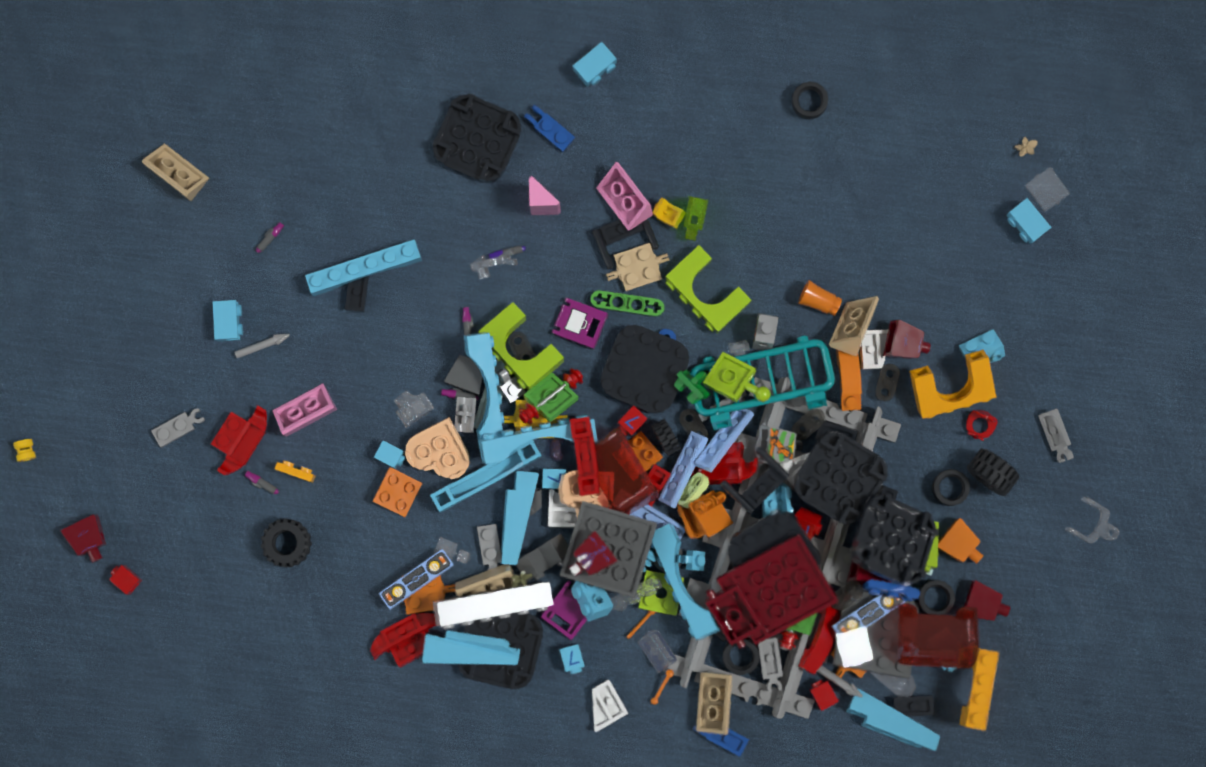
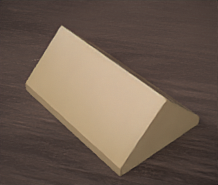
(176, 171)
(853, 325)
(487, 581)
(714, 703)

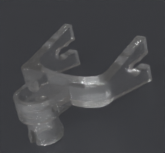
(481, 265)
(1102, 528)

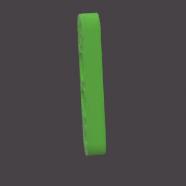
(626, 307)

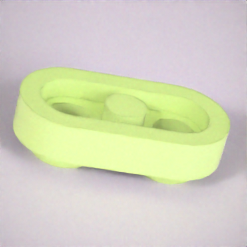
(693, 489)

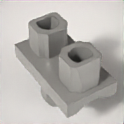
(465, 414)

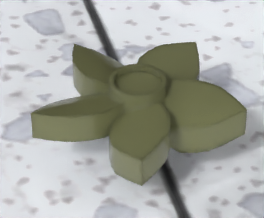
(520, 579)

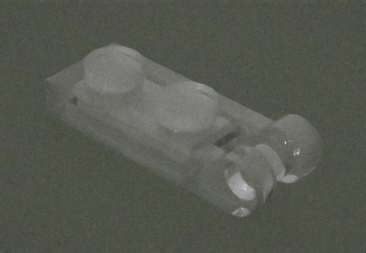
(646, 588)

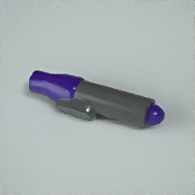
(518, 249)

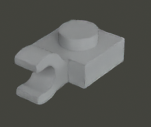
(509, 387)

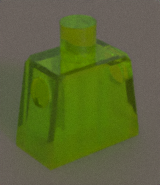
(695, 207)

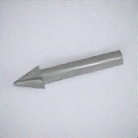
(277, 339)
(850, 688)

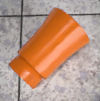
(819, 299)

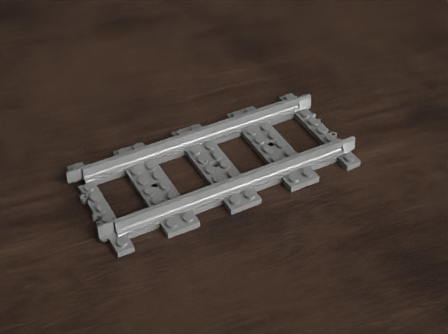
(834, 557)

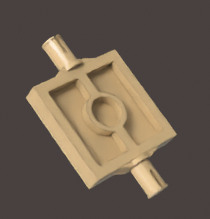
(637, 267)

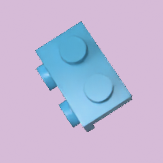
(988, 342)
(778, 500)

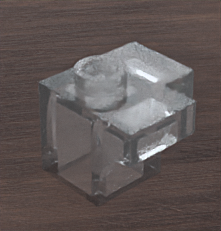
(412, 407)

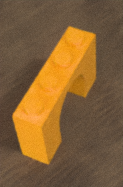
(977, 388)
(976, 711)

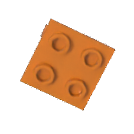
(645, 451)
(397, 492)
(711, 512)

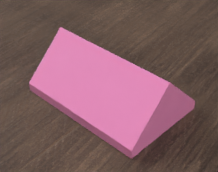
(624, 197)
(541, 200)
(304, 410)

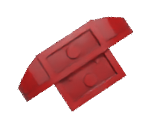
(240, 439)
(731, 467)
(404, 638)

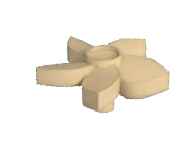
(1027, 147)

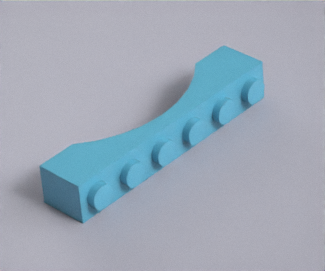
(373, 263)
(479, 349)
(499, 447)
(485, 476)
(667, 547)

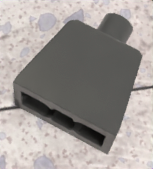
(465, 375)

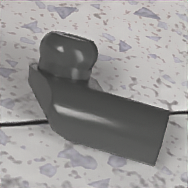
(537, 501)

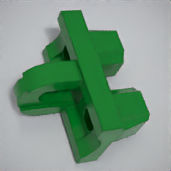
(694, 384)

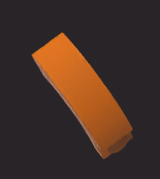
(849, 380)

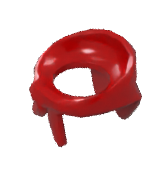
(992, 423)

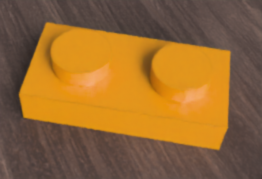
(303, 473)

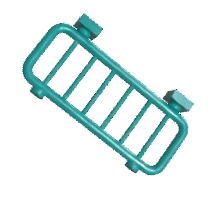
(814, 395)

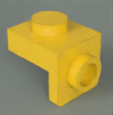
(668, 213)

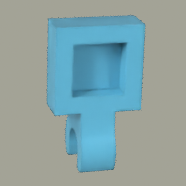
(694, 560)

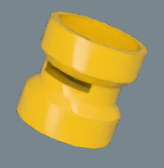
(27, 454)

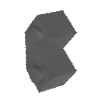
(544, 557)

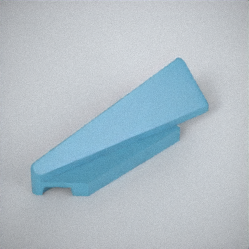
(516, 515)
(468, 649)
(891, 723)

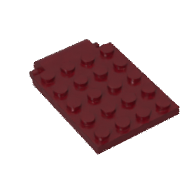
(770, 593)

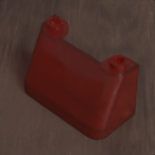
(622, 474)
(937, 638)

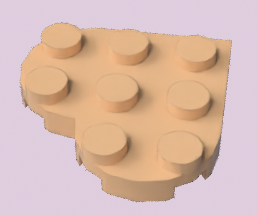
(439, 449)
(570, 493)

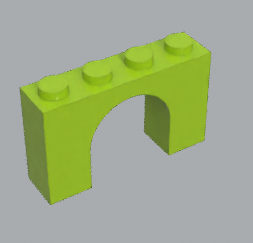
(715, 315)
(529, 371)

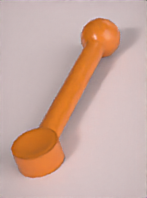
(640, 624)
(669, 673)

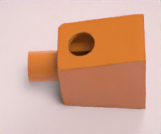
(960, 542)

